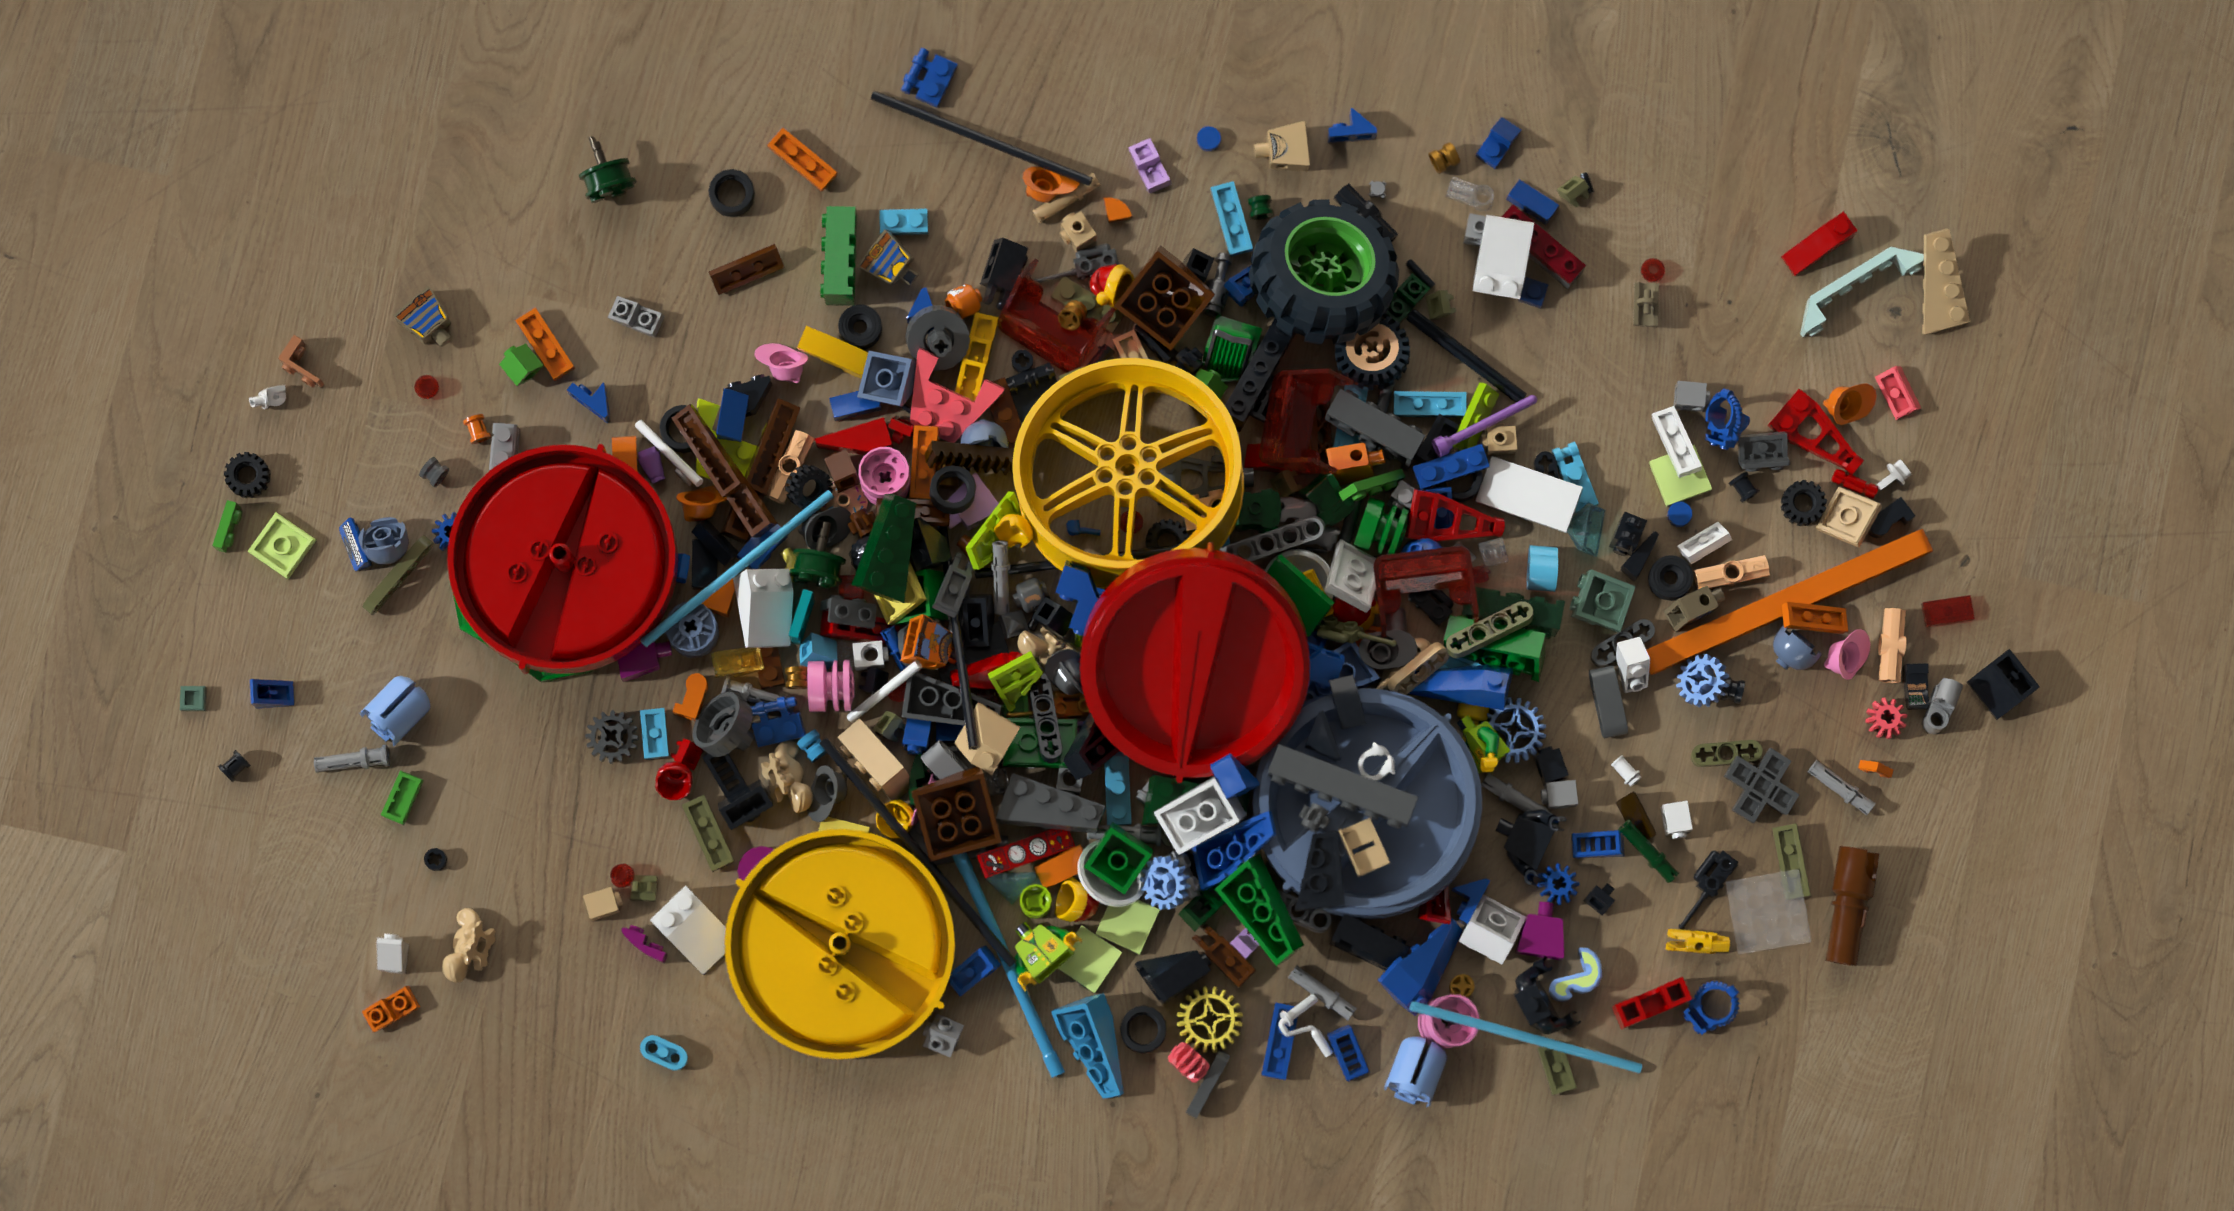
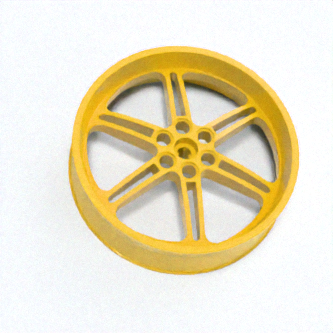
(1126, 376)

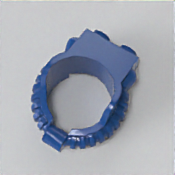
(1723, 434)
(1697, 1015)

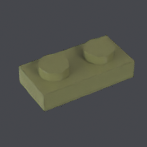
(1556, 1070)

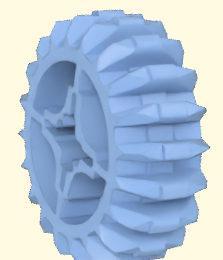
(1523, 731)

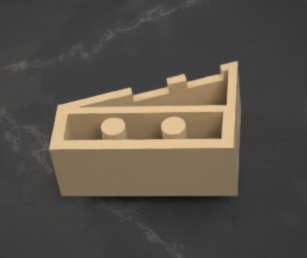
(874, 760)

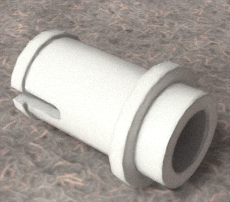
(1626, 771)

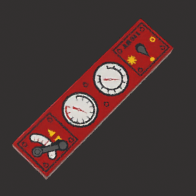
(1025, 851)

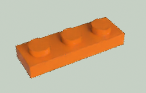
(802, 159)
(545, 344)
(920, 471)
(1814, 617)

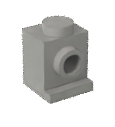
(1401, 497)

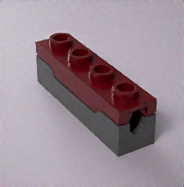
(1549, 252)

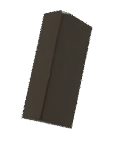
(1633, 810)

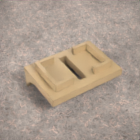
(1357, 836)

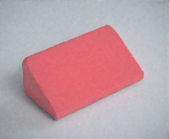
(1898, 392)

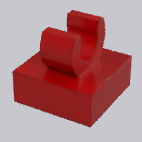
(902, 427)
(687, 754)

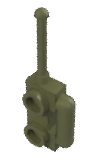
(1346, 632)

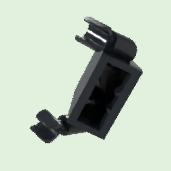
(1529, 840)
(1536, 1003)

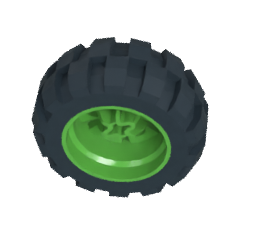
(1288, 274)

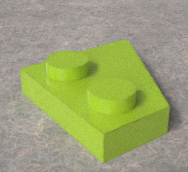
(1015, 678)

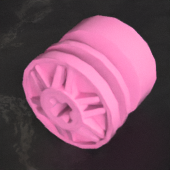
(880, 464)
(830, 686)
(1454, 1034)

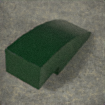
(1202, 908)

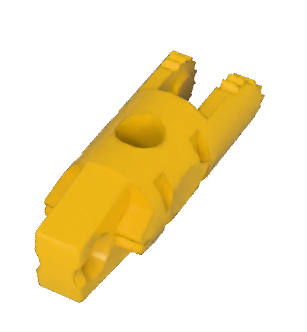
(1697, 941)

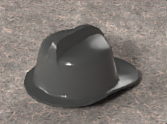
(839, 526)
(1384, 656)
(1064, 671)
(828, 790)

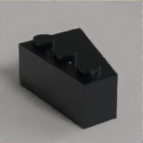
(1088, 750)

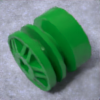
(1381, 527)

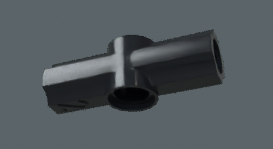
(1365, 208)

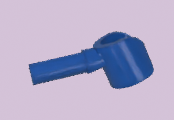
(1074, 528)

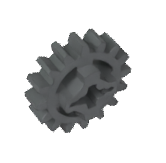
(620, 729)

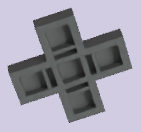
(1761, 785)

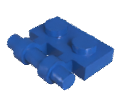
(936, 80)
(778, 728)

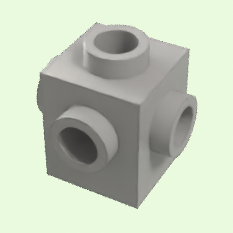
(942, 1035)

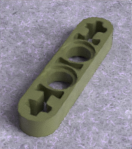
(398, 575)
(1487, 626)

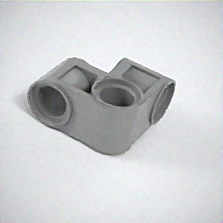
(1941, 704)

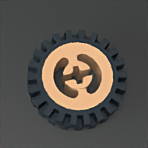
(1366, 368)

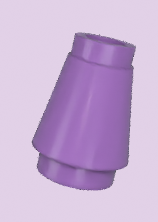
(651, 463)

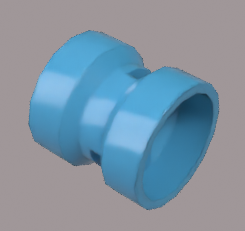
(811, 745)

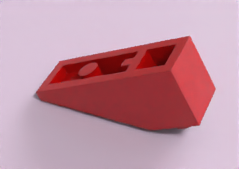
(1819, 243)
(857, 439)
(854, 633)
(979, 670)

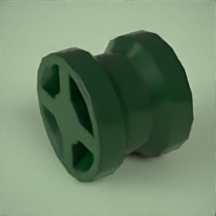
(1260, 207)

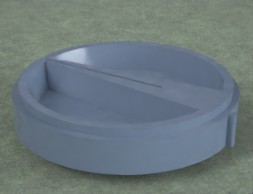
(1428, 764)

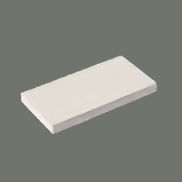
(1529, 494)

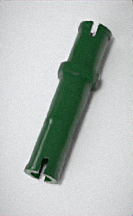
(1649, 852)

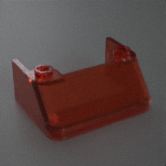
(1038, 327)
(1292, 417)
(1424, 572)

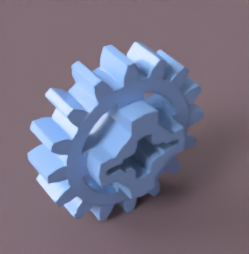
(1704, 690)
(1165, 885)

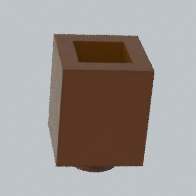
(842, 470)

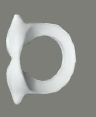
(1387, 768)

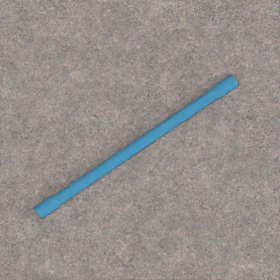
(1049, 1055)

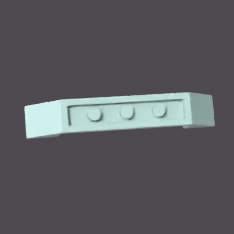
(1904, 260)

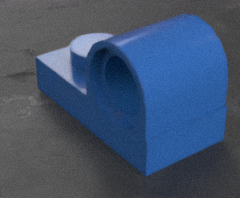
(973, 970)

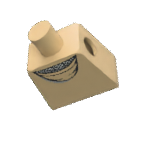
(1286, 148)

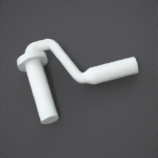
(1288, 1017)

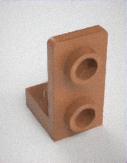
(294, 351)

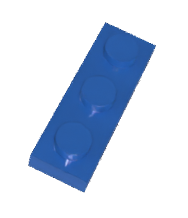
(1451, 466)
(1278, 1046)

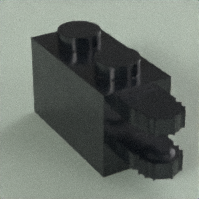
(1002, 270)
(1627, 534)

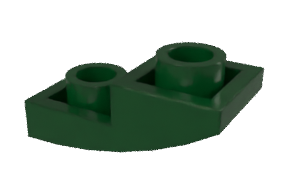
(1406, 298)
(919, 774)

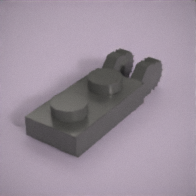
(953, 587)

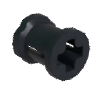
(1744, 487)
(234, 765)

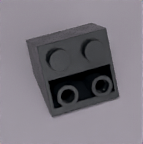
(2003, 684)

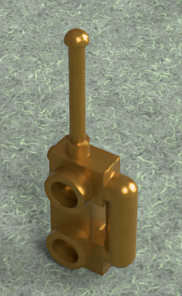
(1063, 709)

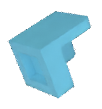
(818, 649)

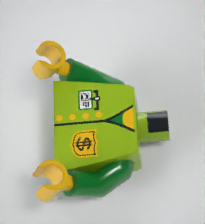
(1483, 744)
(1042, 952)

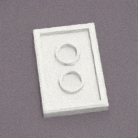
(1352, 576)

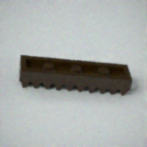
(970, 456)

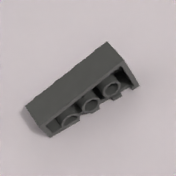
(1375, 427)
(939, 701)
(1046, 807)

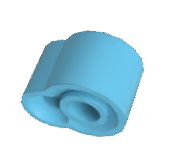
(1542, 568)

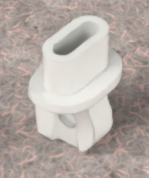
(269, 397)
(1898, 472)

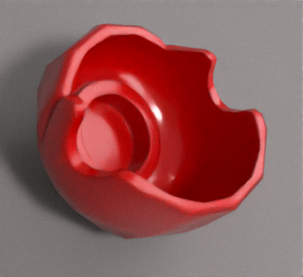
(673, 781)

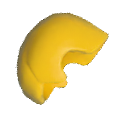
(1014, 530)
(903, 814)

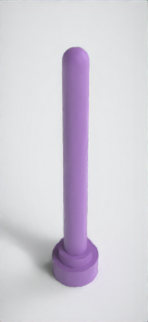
(1444, 444)

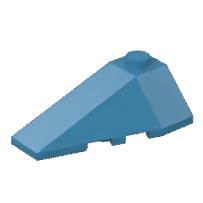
(1091, 1033)

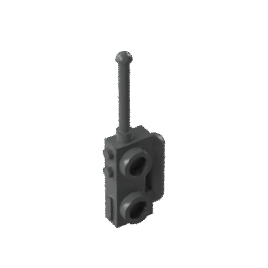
(1085, 267)

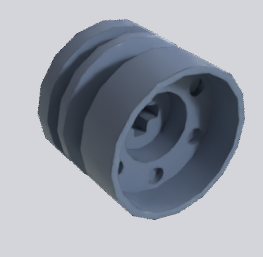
(698, 642)

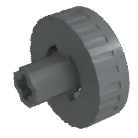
(940, 317)
(719, 731)

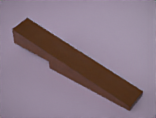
(764, 461)
(724, 472)

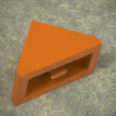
(722, 600)

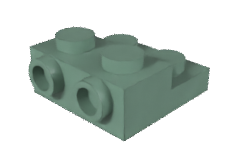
(1602, 600)

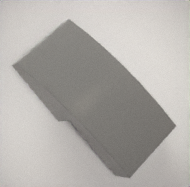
(636, 317)

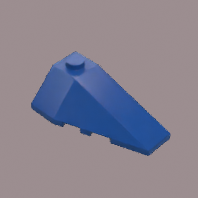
(1470, 685)

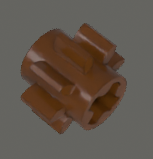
(862, 522)

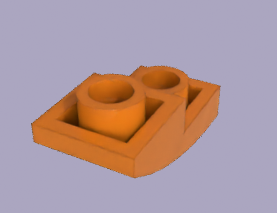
(625, 450)
(1059, 867)
(391, 1009)

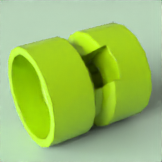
(1035, 901)

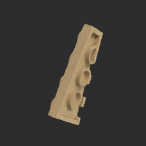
(1943, 291)

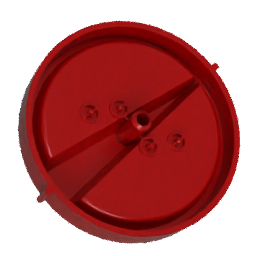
(562, 559)
(1194, 661)

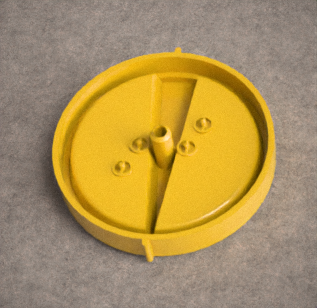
(839, 944)

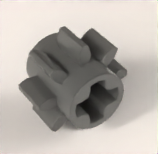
(1314, 817)

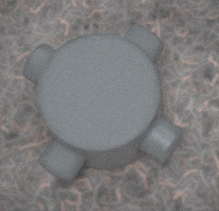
(1377, 189)

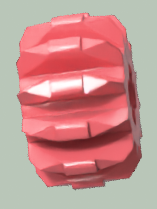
(1881, 725)
(1188, 1062)

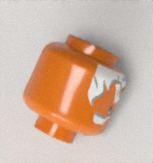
(964, 300)

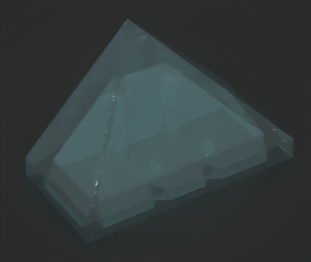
(1587, 528)
(1011, 884)

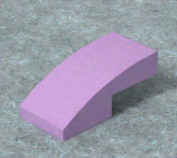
(1149, 165)

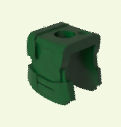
(1325, 495)
(1259, 511)

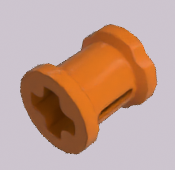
(477, 429)

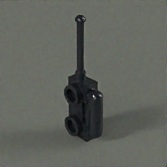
(1434, 611)
(1711, 884)

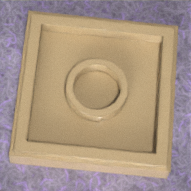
(1848, 517)

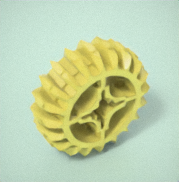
(1206, 998)

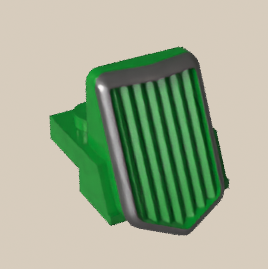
(1230, 347)

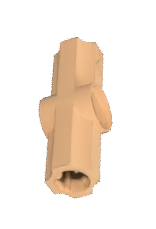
(796, 453)
(1746, 570)
(1892, 645)

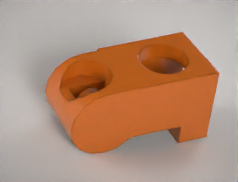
(694, 698)

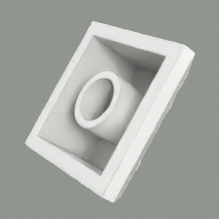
(1492, 929)

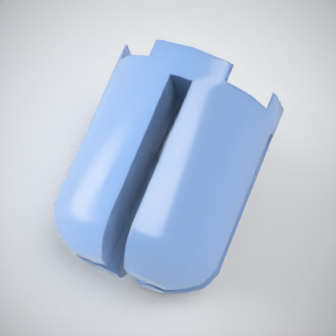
(397, 709)
(1405, 1065)

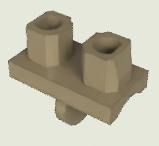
(1646, 304)

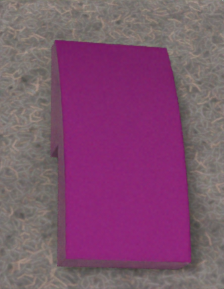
(638, 939)

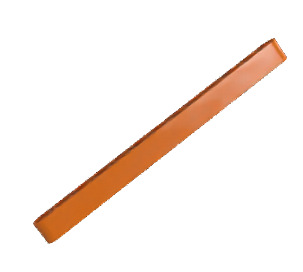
(1770, 609)

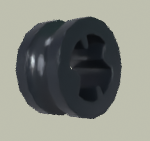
(1017, 366)
(434, 867)

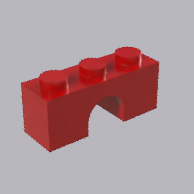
(1651, 1003)

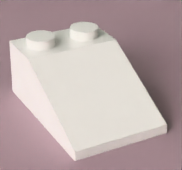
(1503, 256)
(765, 606)
(1199, 815)
(692, 929)

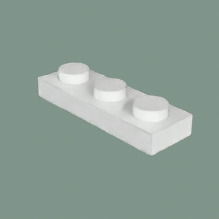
(1676, 442)

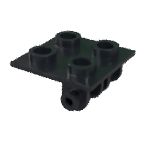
(1029, 387)

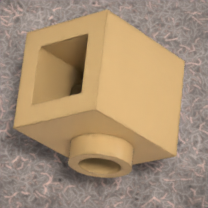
(1077, 231)
(1499, 440)

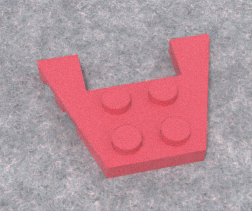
(942, 407)

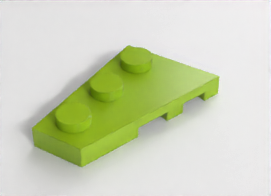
(980, 547)

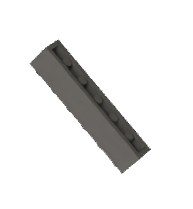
(1342, 786)

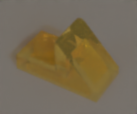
(737, 662)

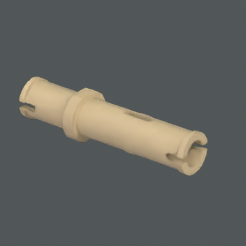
(1063, 200)

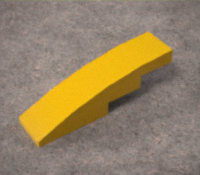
(833, 351)
(977, 357)

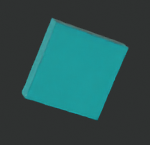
(801, 617)

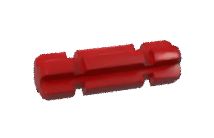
(1854, 483)

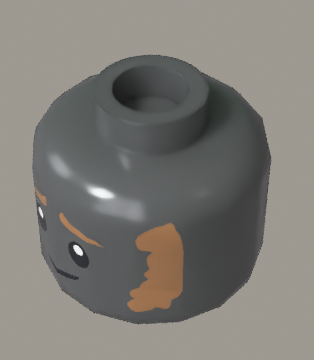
(1030, 594)

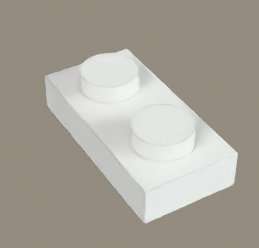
(1704, 542)

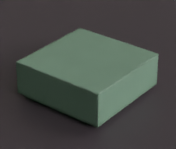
(193, 698)

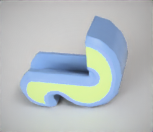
(1581, 982)

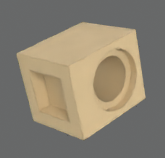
(603, 903)

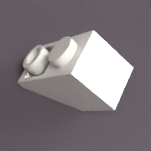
(1633, 664)
(392, 954)

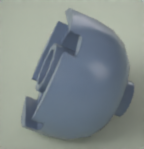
(986, 434)
(384, 540)
(1794, 650)

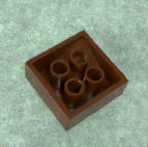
(1164, 298)
(956, 814)

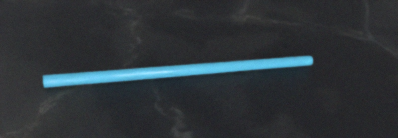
(736, 568)
(1525, 1037)

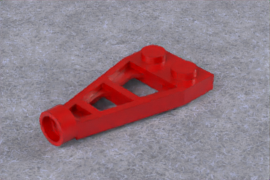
(1794, 413)
(1423, 516)

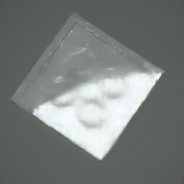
(1768, 911)

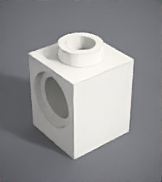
(859, 651)
(1676, 819)

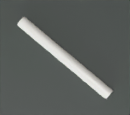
(669, 453)
(884, 691)

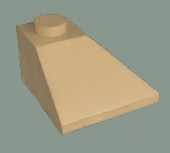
(993, 738)

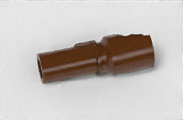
(1853, 887)

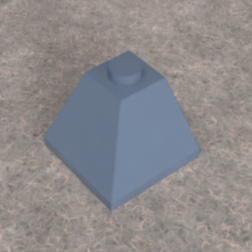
(887, 379)

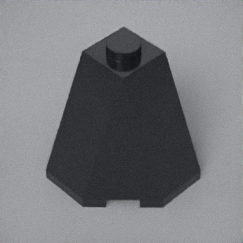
(1173, 973)

